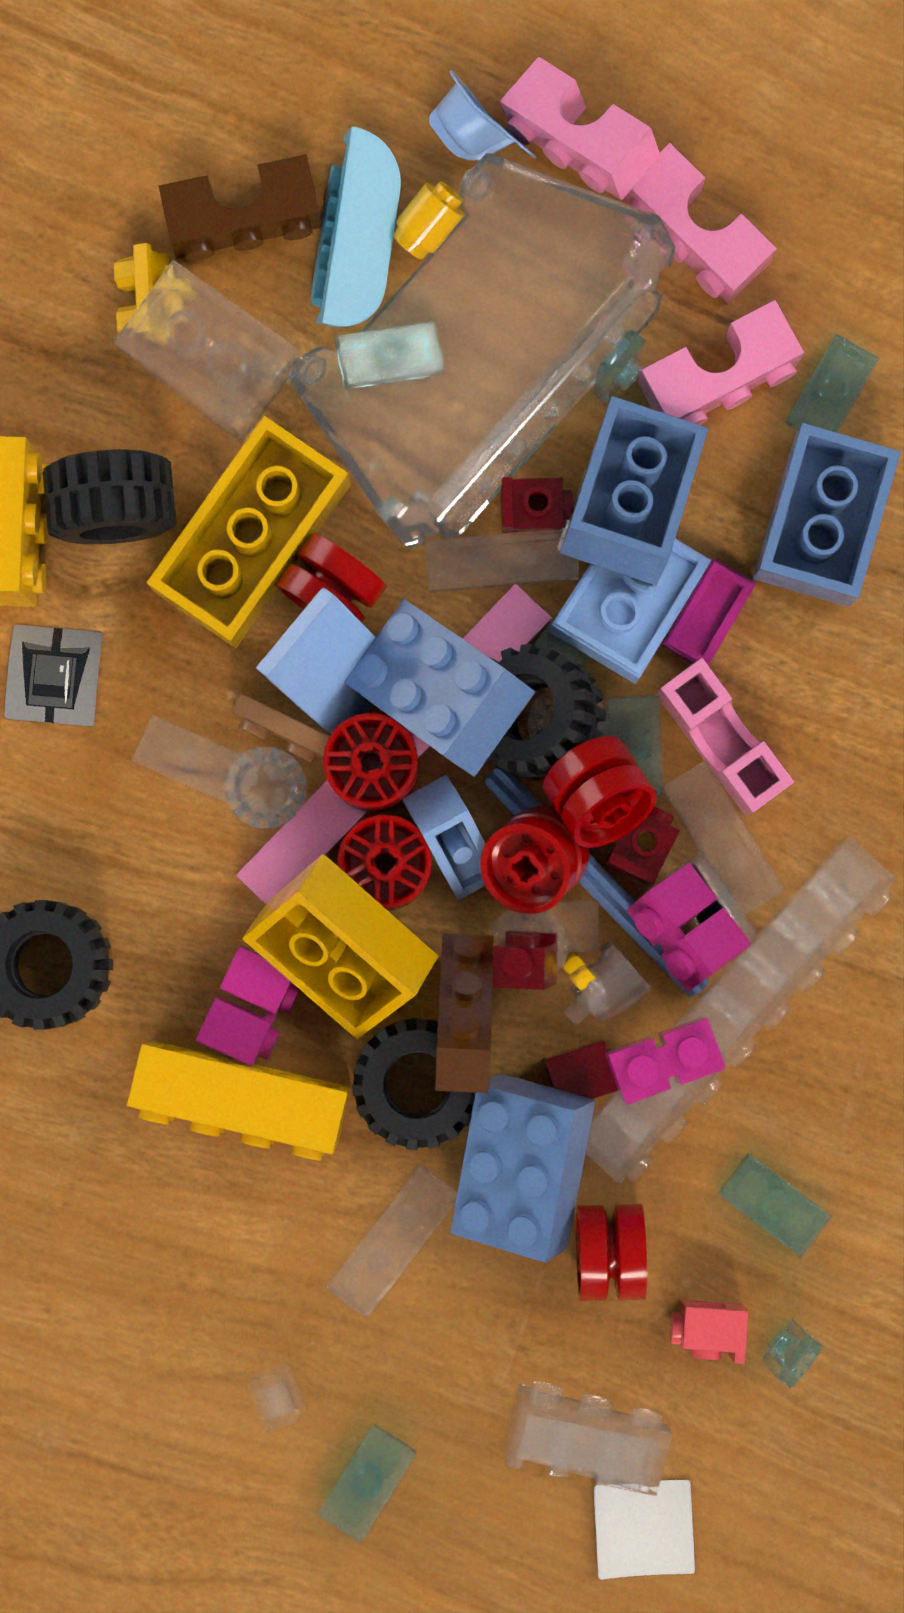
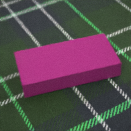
(709, 613)

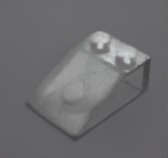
(208, 351)

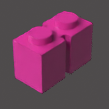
(671, 906)
(238, 1030)
(644, 1069)

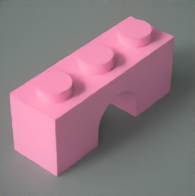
(606, 153)
(722, 258)
(763, 353)
(714, 729)

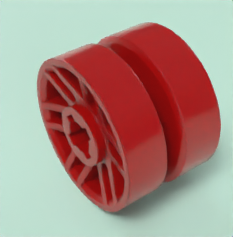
(334, 571)
(364, 737)
(599, 791)
(395, 837)
(532, 861)
(611, 1253)

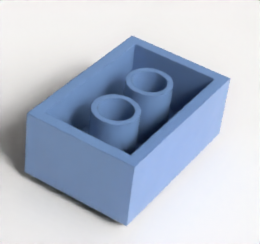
(634, 490)
(826, 515)
(439, 687)
(522, 1167)

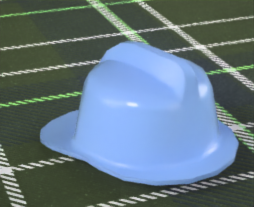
(467, 126)

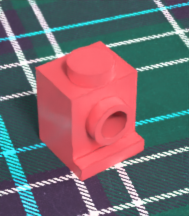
(711, 1329)

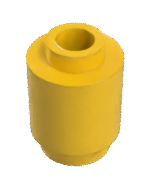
(428, 219)

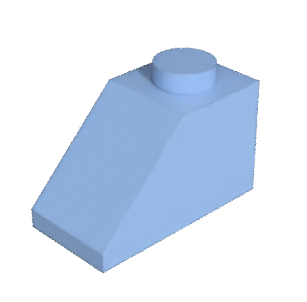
(449, 834)

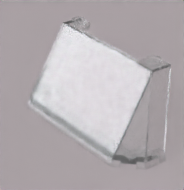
(523, 317)

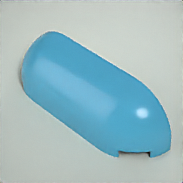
(356, 232)

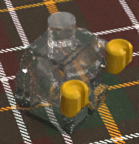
(603, 987)

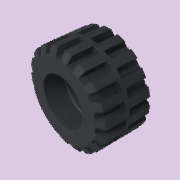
(109, 497)
(573, 716)
(88, 973)
(375, 1103)

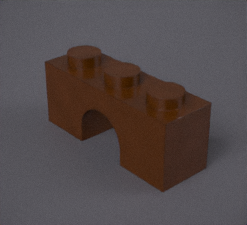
(282, 208)
(465, 1013)

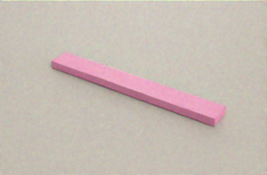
(327, 818)

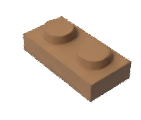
(261, 720)

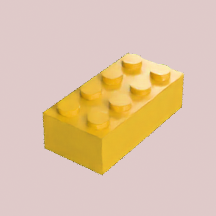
(249, 531)
(238, 1097)

